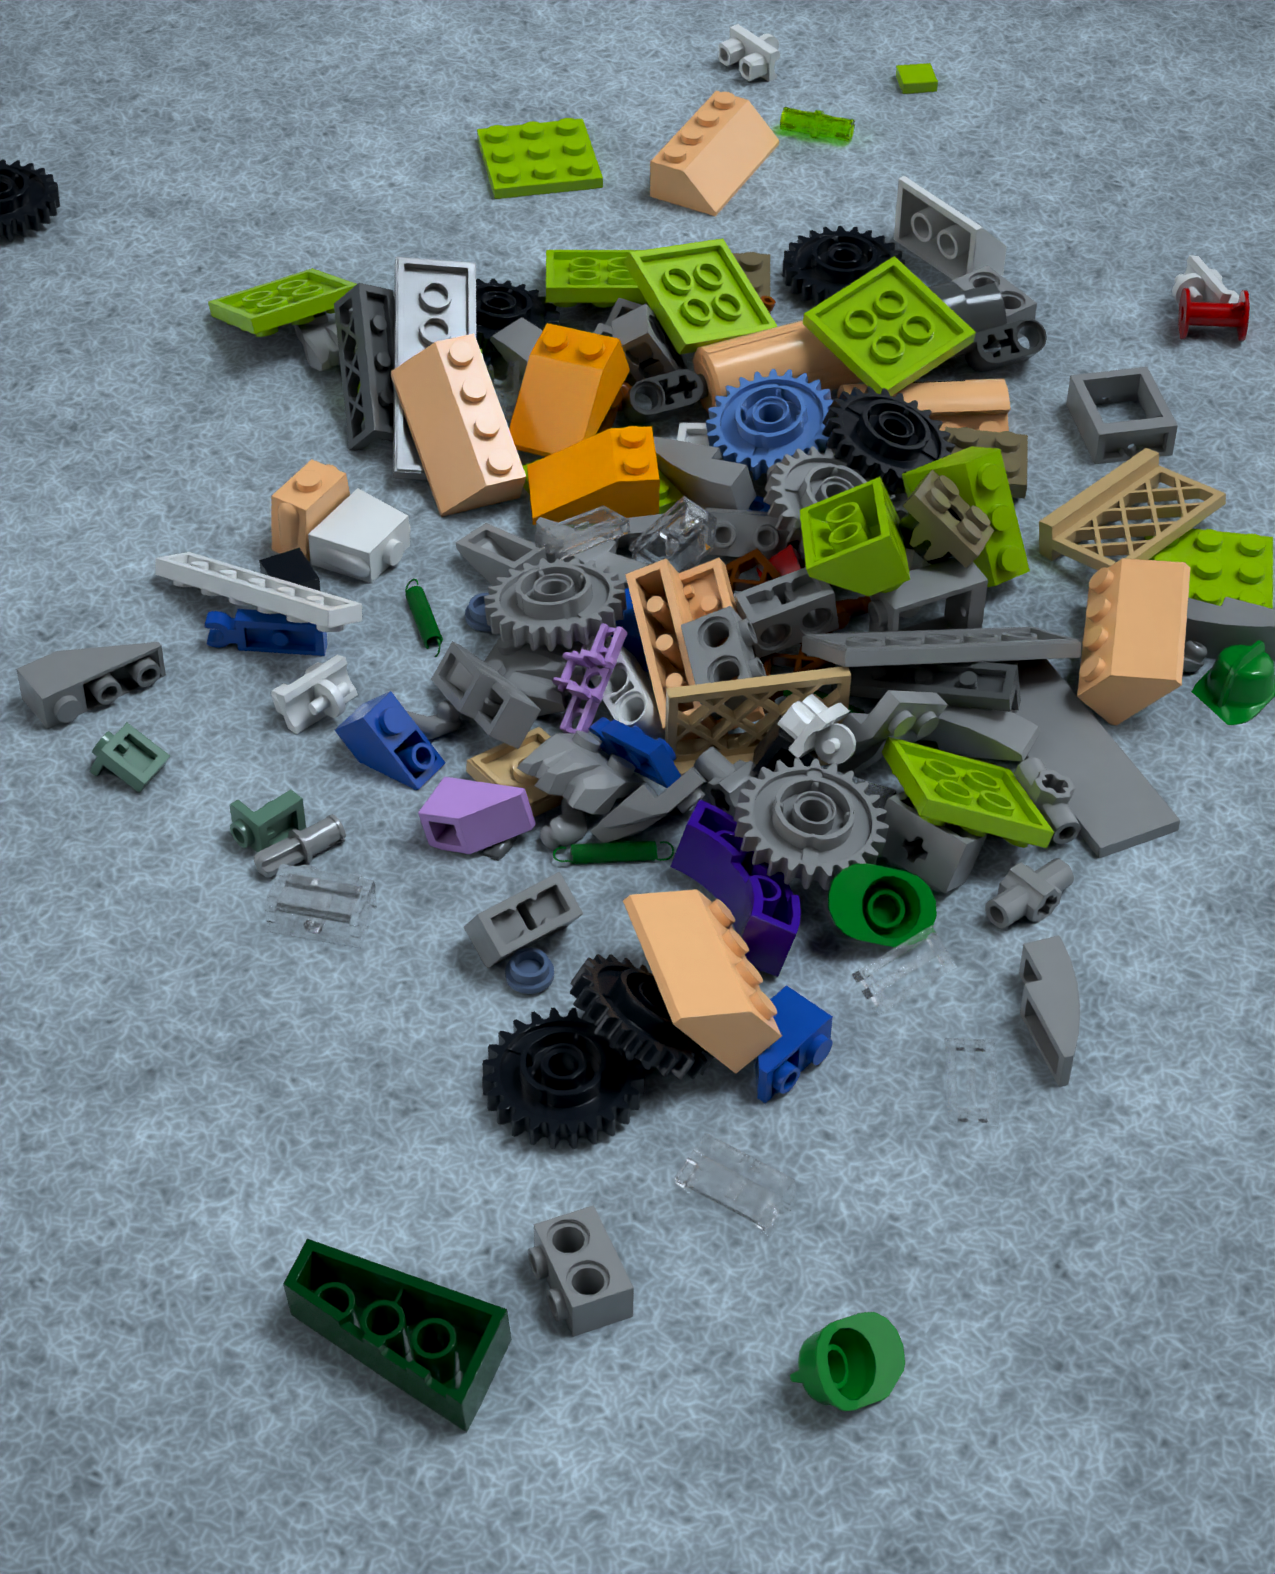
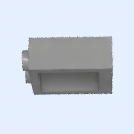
(1110, 440)
(948, 579)

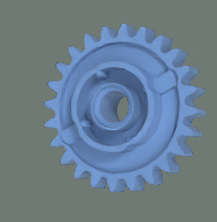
(768, 420)

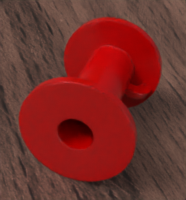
(1214, 314)

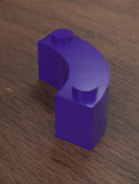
(762, 905)

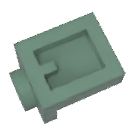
(129, 756)
(268, 823)

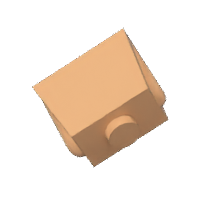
(304, 504)

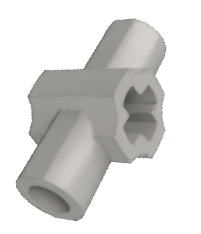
(723, 778)
(1051, 796)
(1029, 893)

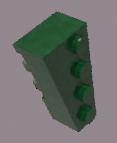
(402, 1327)

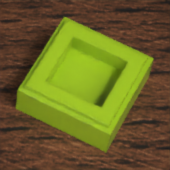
(916, 78)

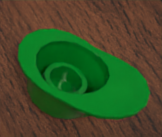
(1238, 683)
(880, 904)
(851, 1361)

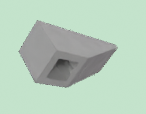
(81, 679)

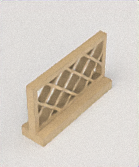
(1112, 500)
(757, 690)

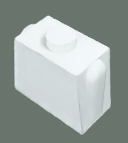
(360, 538)

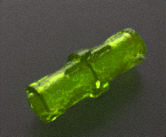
(817, 124)

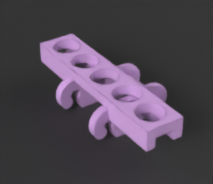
(590, 660)

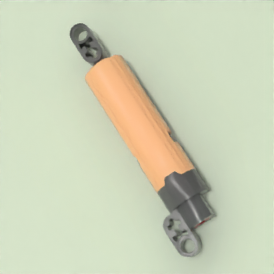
(802, 352)

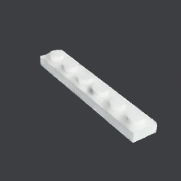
(265, 592)

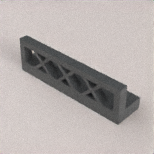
(373, 335)
(958, 684)

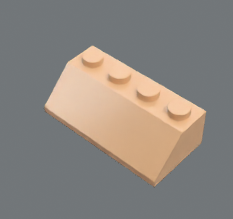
(712, 155)
(459, 426)
(1133, 636)
(704, 974)

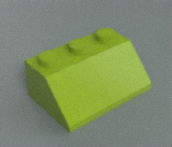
(983, 484)
(855, 540)

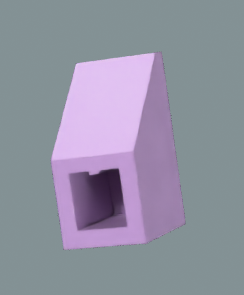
(474, 815)

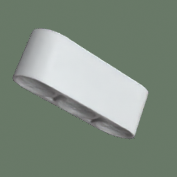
(629, 693)

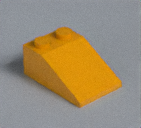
(566, 389)
(605, 469)

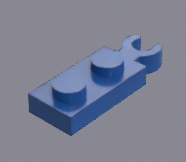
(264, 633)
(649, 756)

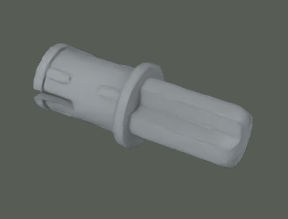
(300, 845)

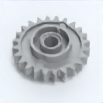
(805, 481)
(555, 603)
(809, 822)

